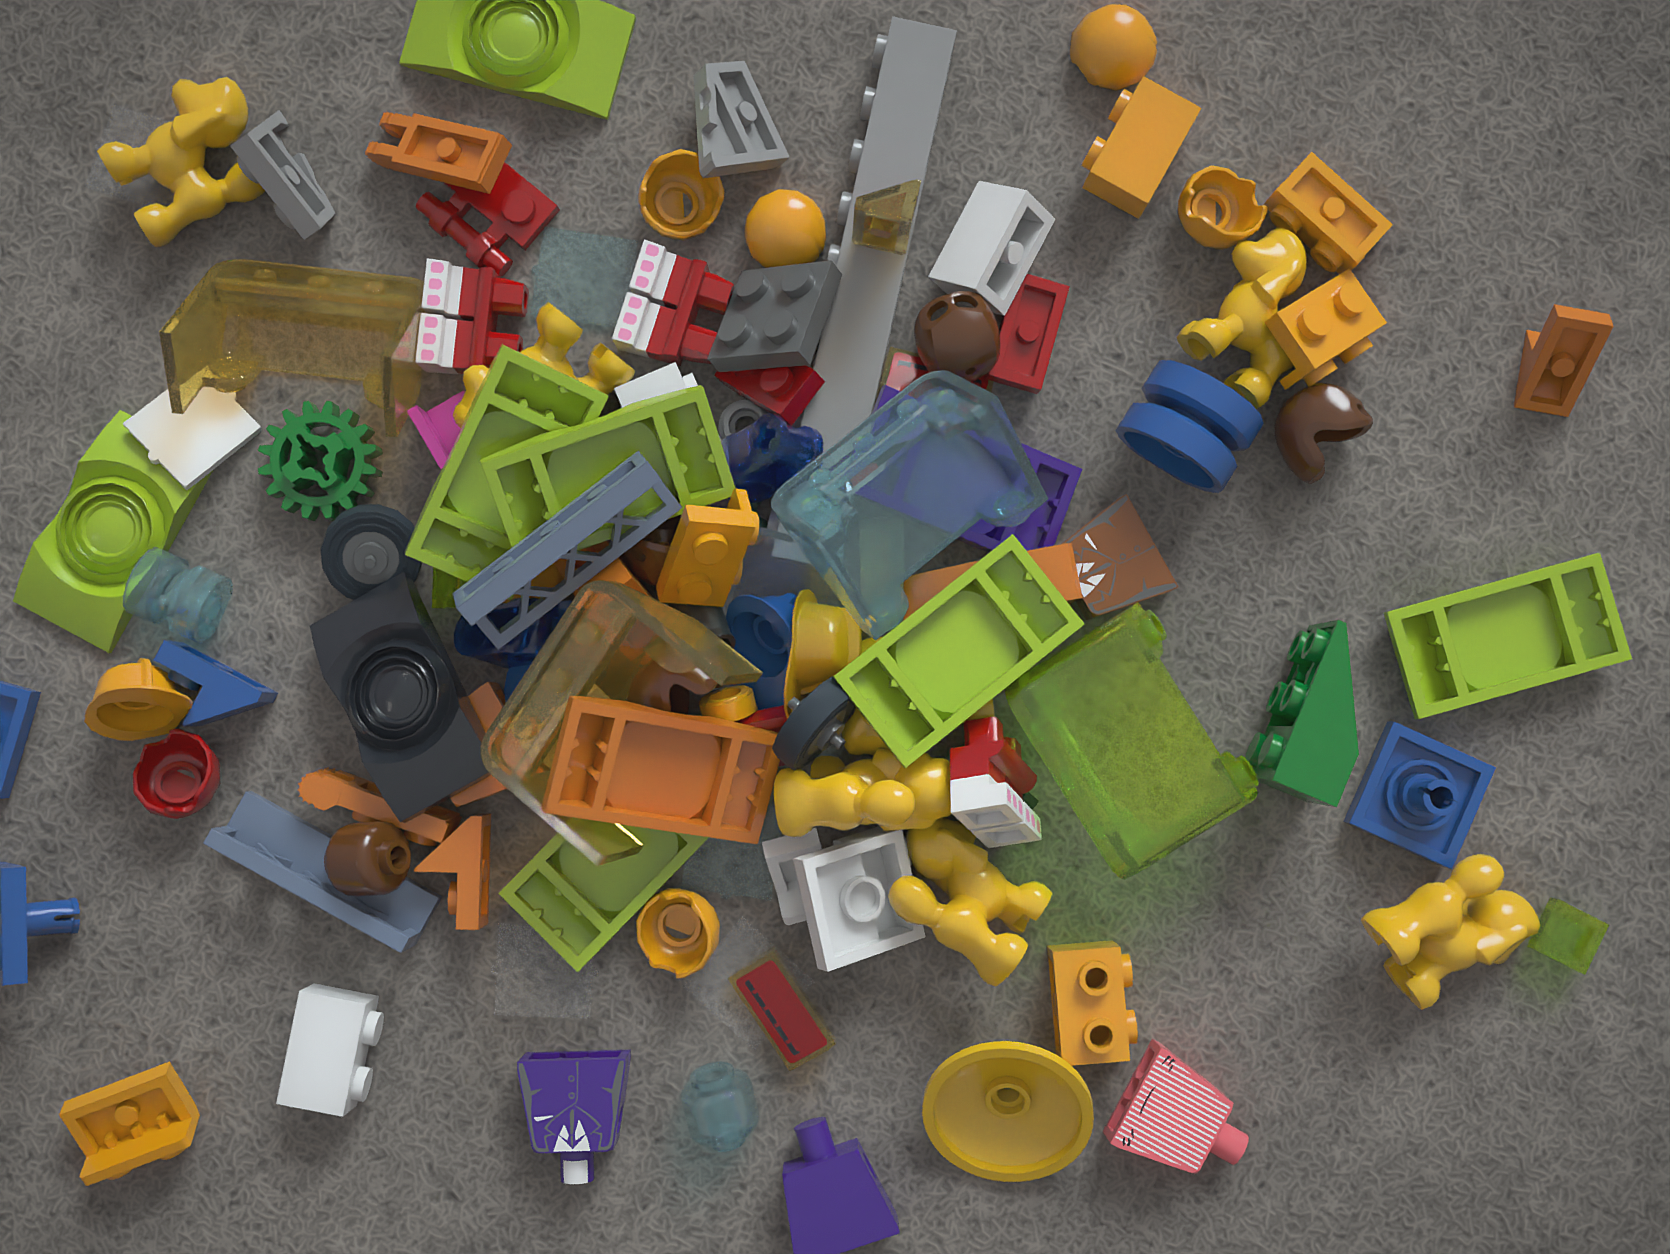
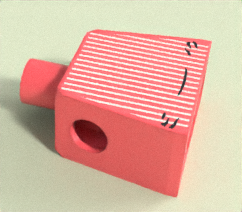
(1174, 1115)

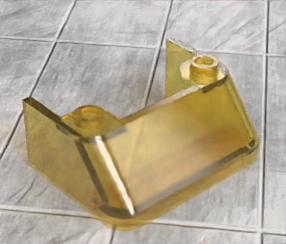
(297, 322)
(597, 653)

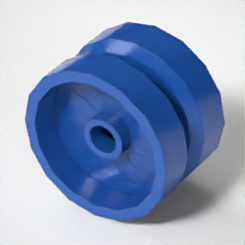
(1190, 425)

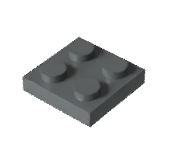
(775, 317)

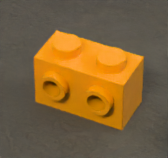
(1140, 147)
(1090, 1002)

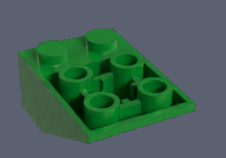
(1313, 720)

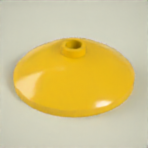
(1007, 1131)

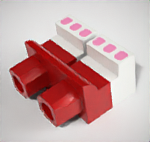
(664, 304)
(463, 317)
(989, 786)

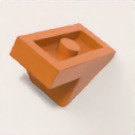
(1560, 359)
(469, 856)

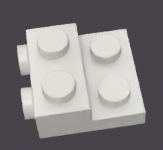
(848, 898)

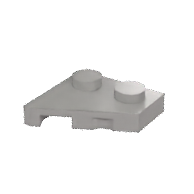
(733, 122)
(285, 178)

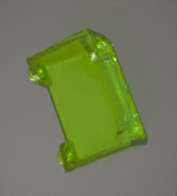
(1127, 743)

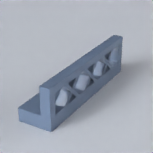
(559, 539)
(293, 846)

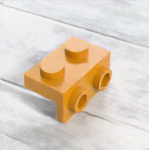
(1326, 215)
(1323, 326)
(708, 552)
(131, 1123)

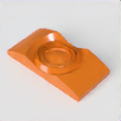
(661, 770)

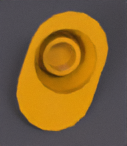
(821, 646)
(136, 703)

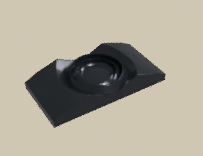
(401, 697)

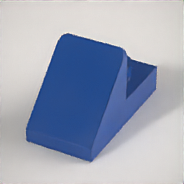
(223, 688)

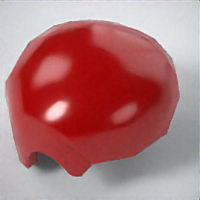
(165, 789)

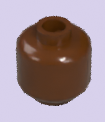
(367, 859)

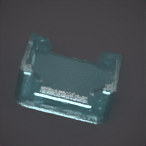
(906, 491)

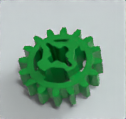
(299, 471)

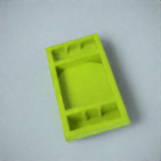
(525, 48)
(514, 403)
(557, 466)
(106, 524)
(1507, 635)
(958, 651)
(586, 905)

